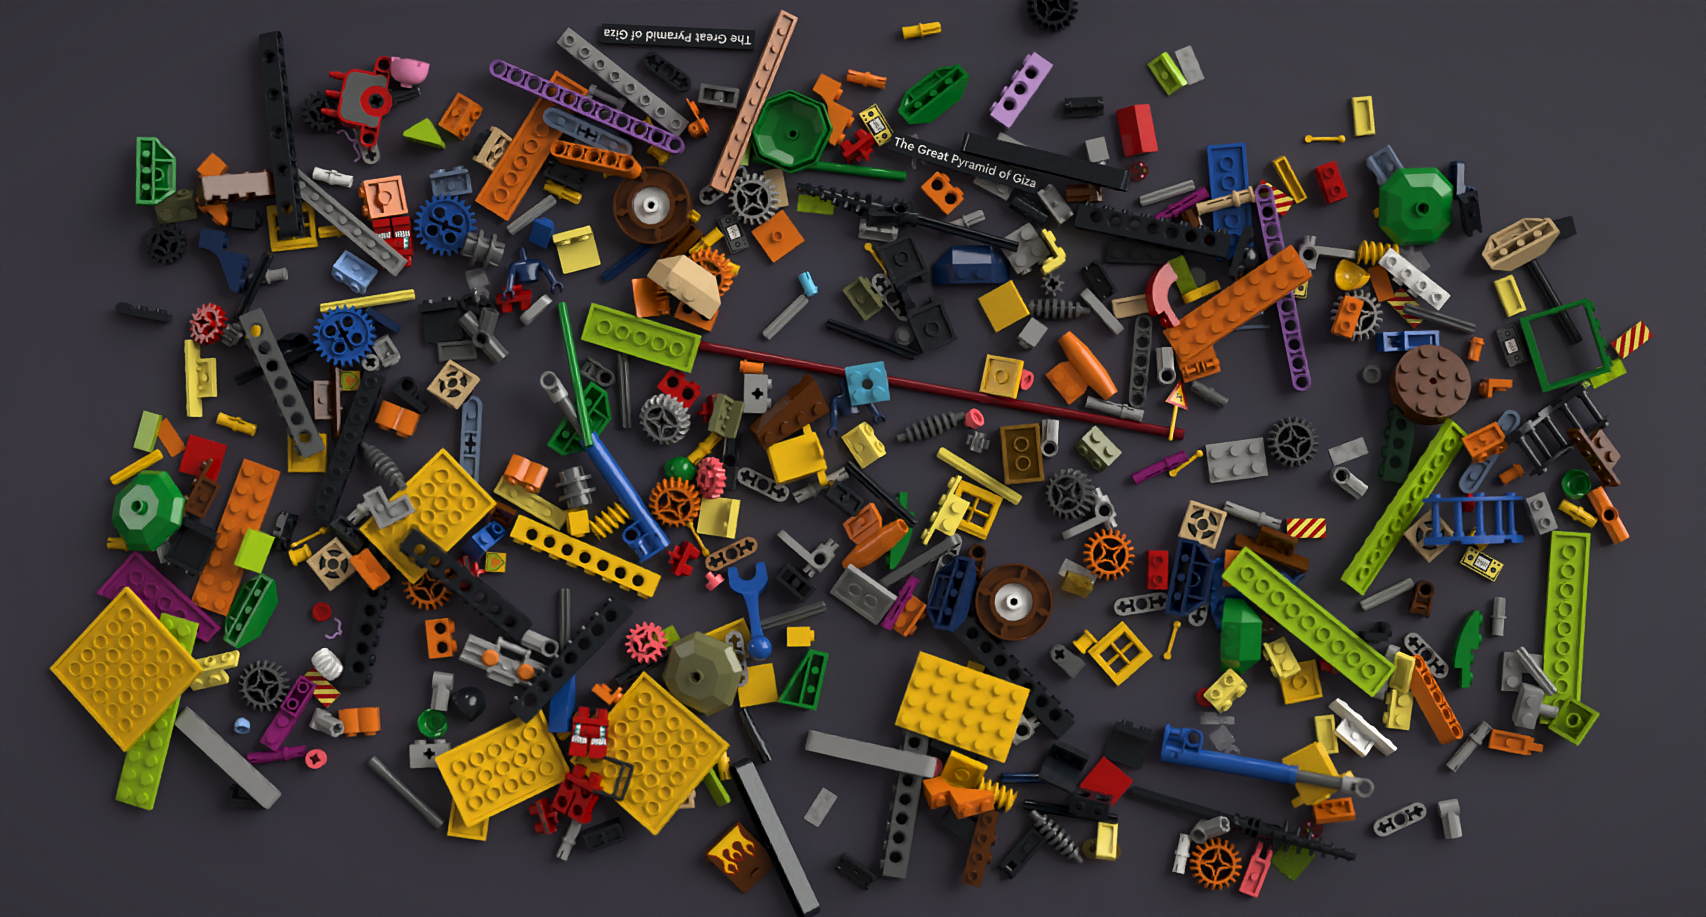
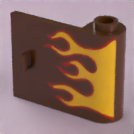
(739, 857)

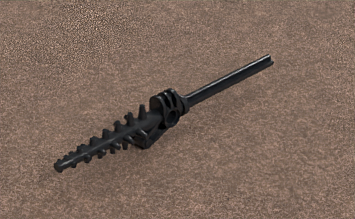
(899, 214)
(1249, 825)

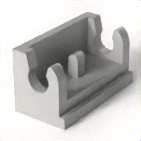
(1055, 204)

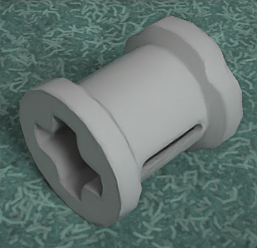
(365, 362)

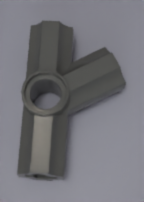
(486, 326)

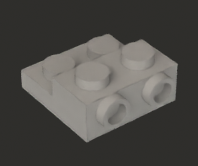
(1029, 252)

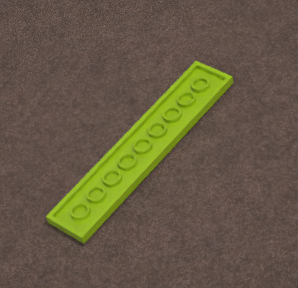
(1404, 507)
(1565, 616)
(1308, 621)
(147, 756)

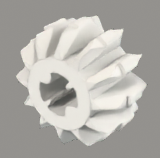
(327, 664)

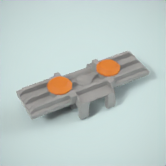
(500, 668)

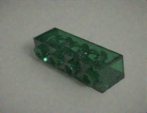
(1385, 471)

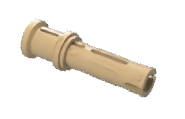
(1235, 199)

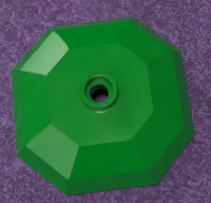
(788, 114)
(1400, 202)
(148, 510)

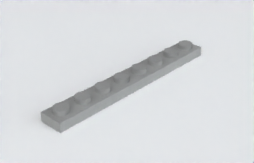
(350, 225)

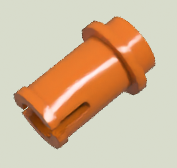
(1475, 349)
(751, 367)
(1511, 474)

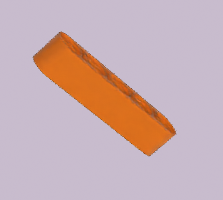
(602, 164)
(1434, 703)

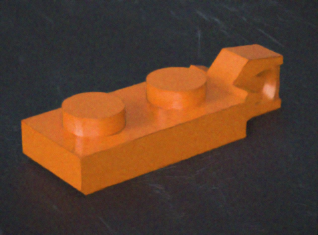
(1513, 742)

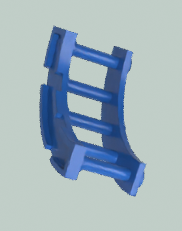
(1479, 537)

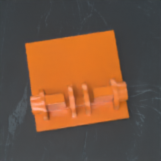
(698, 127)
(650, 298)
(1199, 366)

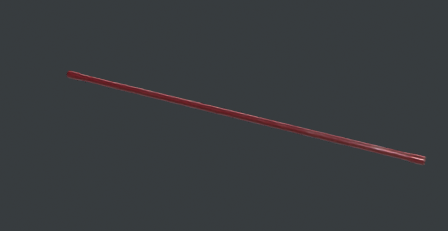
(948, 391)

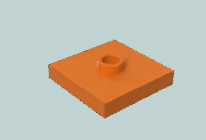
(778, 236)

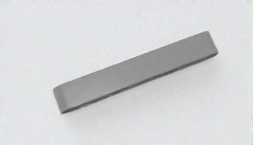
(871, 753)
(227, 758)

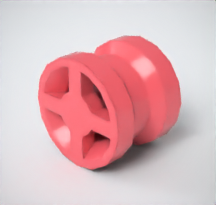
(320, 758)

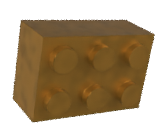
(1021, 453)

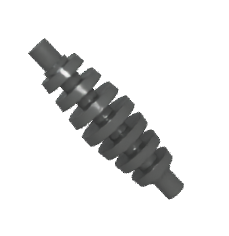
(1054, 309)
(931, 427)
(383, 466)
(1056, 836)

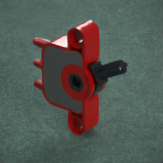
(357, 96)

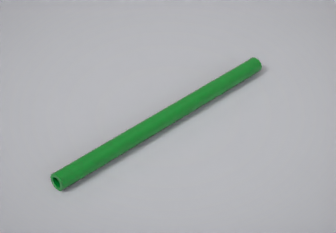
(853, 170)
(575, 375)

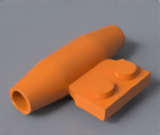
(1081, 370)
(871, 537)

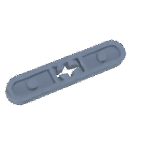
(570, 124)
(471, 424)
(1476, 472)

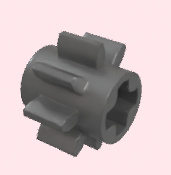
(1055, 280)
(232, 335)
(977, 442)

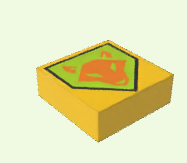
(350, 380)
(495, 562)

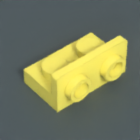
(864, 444)
(1282, 659)
(1398, 709)

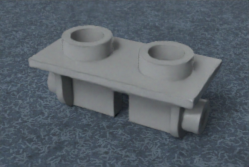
(878, 233)

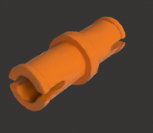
(866, 79)

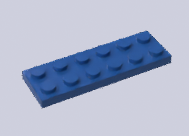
(1228, 173)

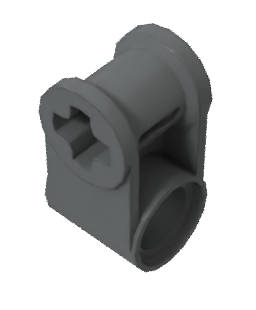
(595, 371)
(1069, 662)

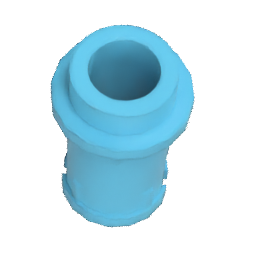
(808, 285)

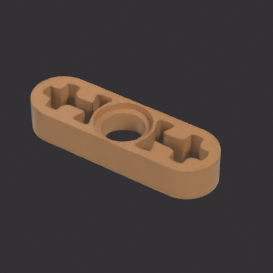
(716, 554)

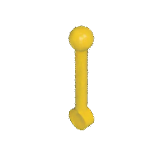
(1309, 139)
(868, 246)
(1199, 453)
(322, 531)
(705, 551)
(1167, 655)

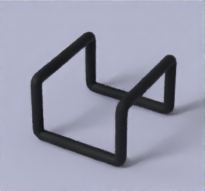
(613, 795)

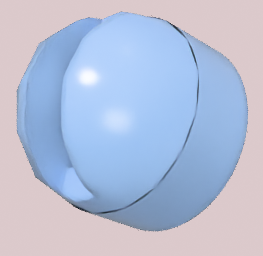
(242, 726)

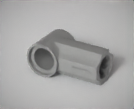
(1165, 363)
(1049, 436)
(1349, 482)
(538, 643)
(442, 685)
(324, 722)
(1449, 813)
(1209, 828)

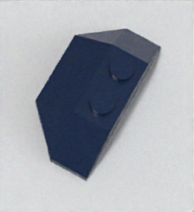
(971, 266)
(1190, 578)
(952, 593)

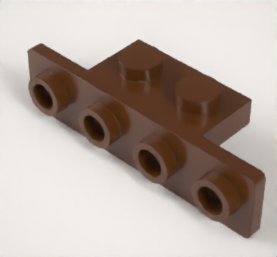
(327, 400)
(1598, 453)
(203, 492)
(1274, 547)
(980, 848)

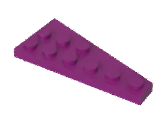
(157, 594)

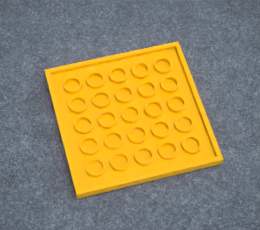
(126, 669)
(664, 745)

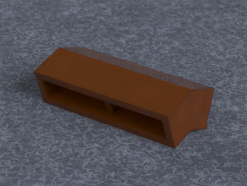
(683, 242)

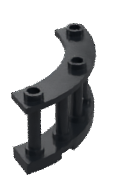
(1544, 416)

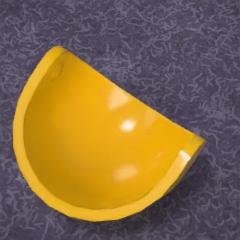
(1350, 275)

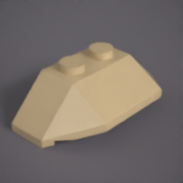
(1519, 243)
(688, 283)

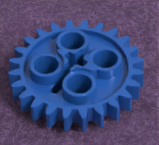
(451, 207)
(329, 343)

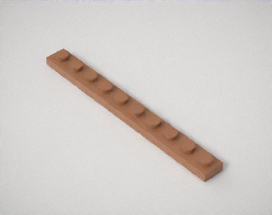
(753, 102)

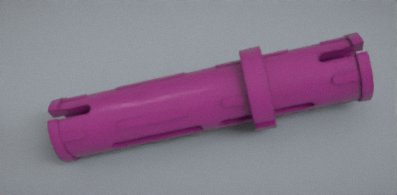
(1184, 204)
(1164, 465)
(911, 582)
(285, 753)

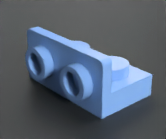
(353, 272)

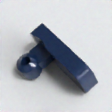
(1456, 178)
(375, 316)

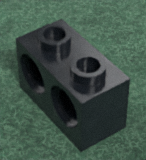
(1091, 804)

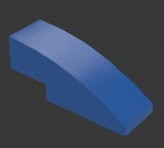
(1405, 340)
(562, 707)

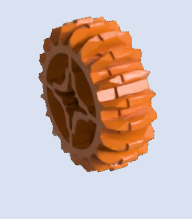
(722, 268)
(687, 494)
(1123, 545)
(431, 593)
(1216, 854)

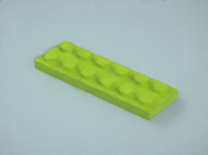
(641, 337)

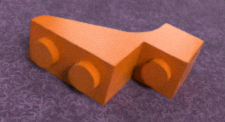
(839, 116)
(214, 167)
(963, 801)

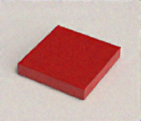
(200, 449)
(1107, 779)

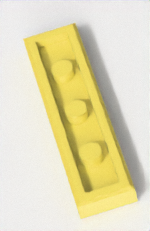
(531, 503)

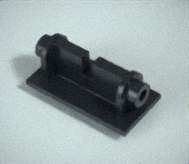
(1084, 106)
(287, 523)

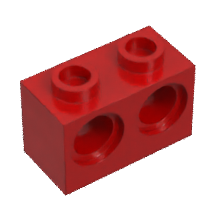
(1331, 182)
(680, 388)
(1157, 570)

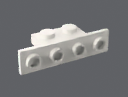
(1414, 279)
(1357, 732)

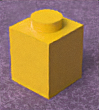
(577, 521)
(799, 636)

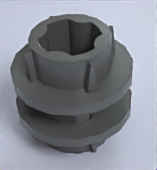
(482, 249)
(575, 487)

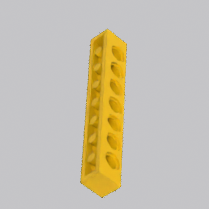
(520, 536)

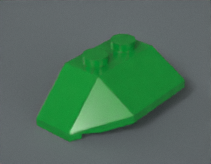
(934, 94)
(154, 172)
(565, 438)
(250, 610)
(1239, 636)

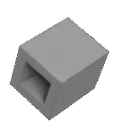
(1097, 150)

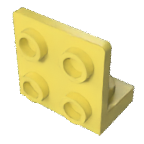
(577, 249)
(1052, 264)
(718, 517)

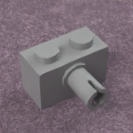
(1530, 706)

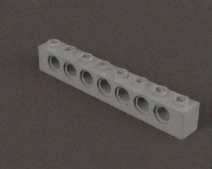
(623, 83)

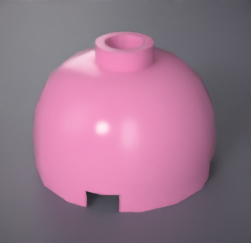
(408, 71)

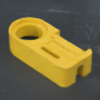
(1201, 292)

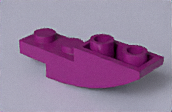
(289, 714)

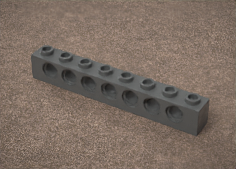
(258, 318)
(899, 868)

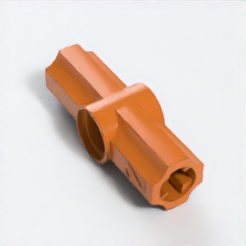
(1602, 503)

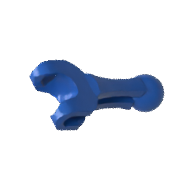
(759, 646)

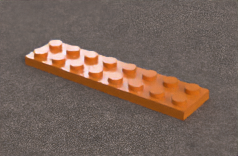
(525, 155)
(1238, 304)
(243, 511)

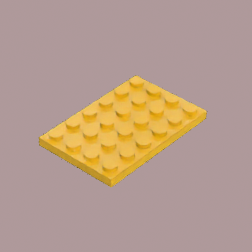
(446, 509)
(962, 707)
(502, 768)

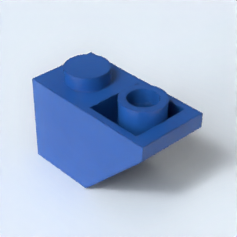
(542, 232)
(484, 540)

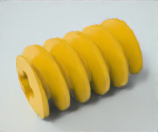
(1373, 252)
(608, 520)
(1000, 796)

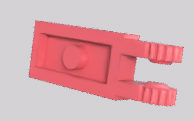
(1256, 872)

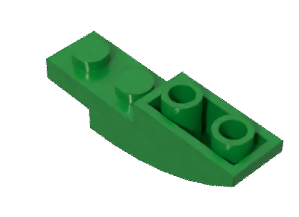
(899, 549)
(1467, 639)

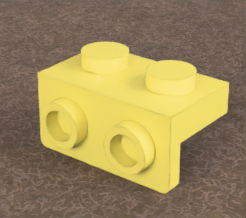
(1225, 691)

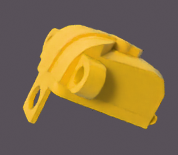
(798, 458)
(1313, 759)

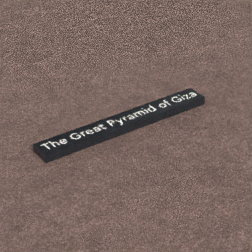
(678, 36)
(964, 163)

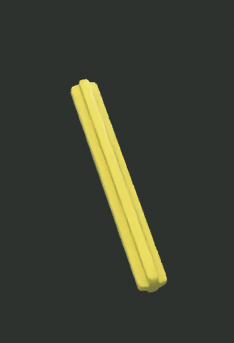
(374, 300)
(979, 476)

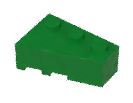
(806, 681)

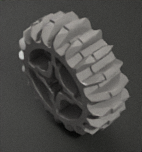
(743, 212)
(1372, 313)
(670, 416)

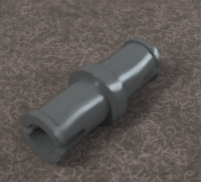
(1208, 394)

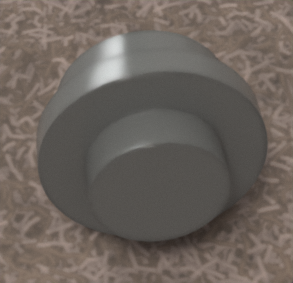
(904, 335)

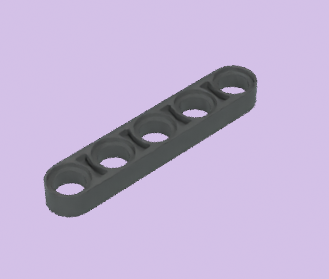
(1142, 371)
(920, 562)

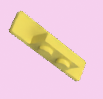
(200, 378)
(949, 513)
(214, 670)

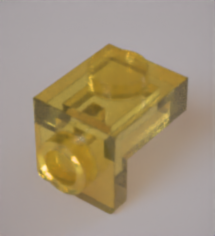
(1077, 584)

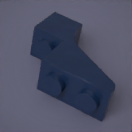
(232, 263)

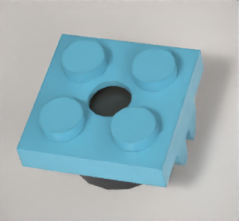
(867, 383)

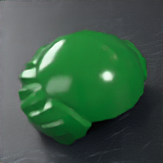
(680, 467)
(1576, 483)
(432, 723)

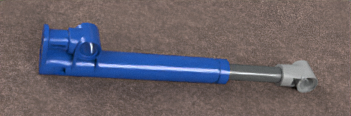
(648, 532)
(1183, 752)

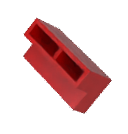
(1137, 130)

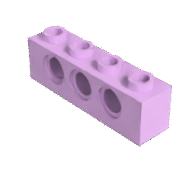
(1007, 117)

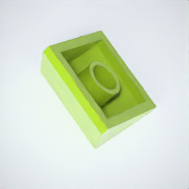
(424, 133)
(254, 550)
(1573, 721)

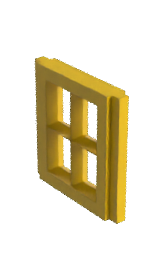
(292, 244)
(984, 495)
(1132, 665)

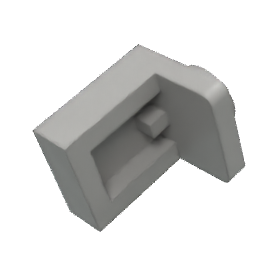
(386, 351)

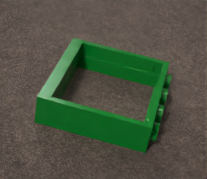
(1594, 326)

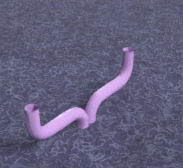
(354, 145)

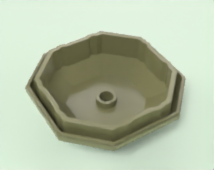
(717, 668)

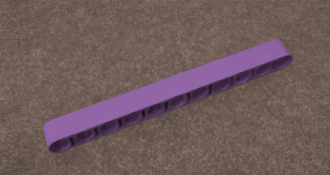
(580, 101)
(1293, 314)

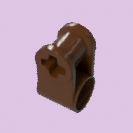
(979, 562)
(1421, 600)

